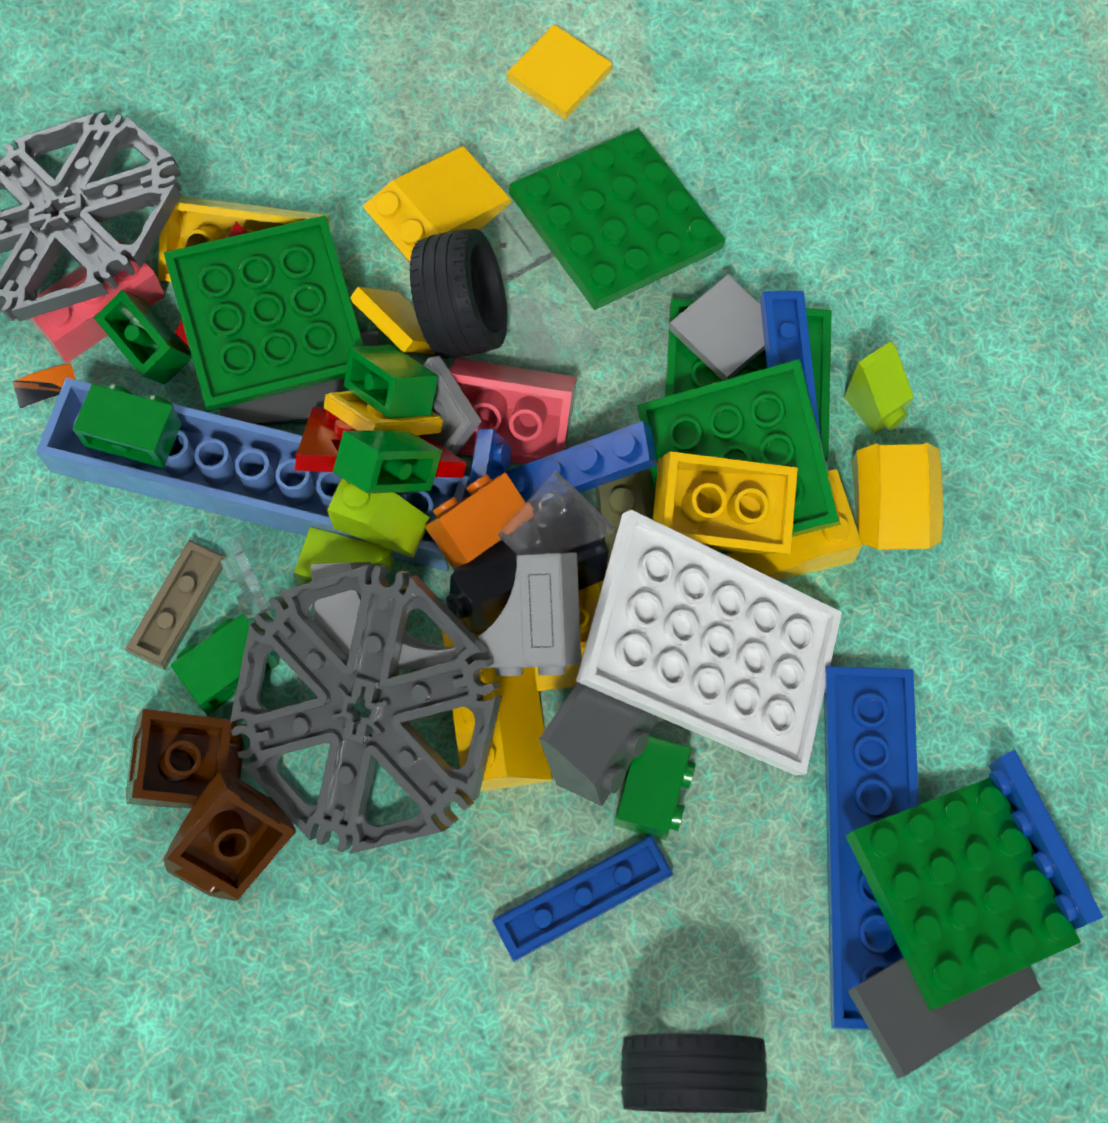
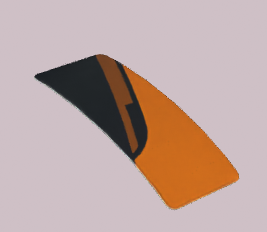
(42, 384)

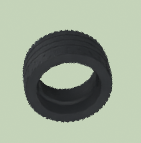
(458, 293)
(694, 1073)

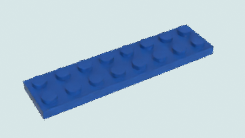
(867, 779)

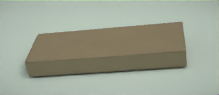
(176, 605)

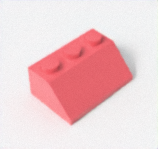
(74, 327)
(520, 404)

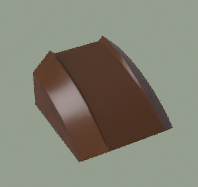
(179, 757)
(228, 838)

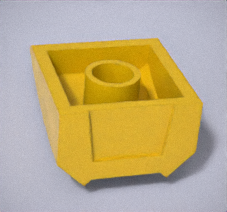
(898, 496)

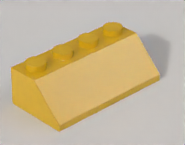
(208, 220)
(515, 747)

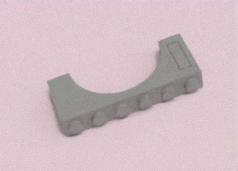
(532, 631)

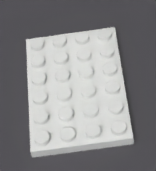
(710, 644)

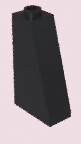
(485, 583)

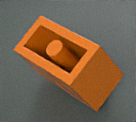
(472, 525)

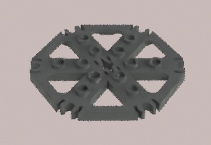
(68, 209)
(332, 718)

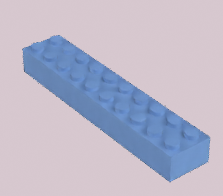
(226, 470)

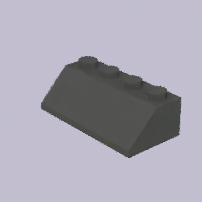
(594, 742)

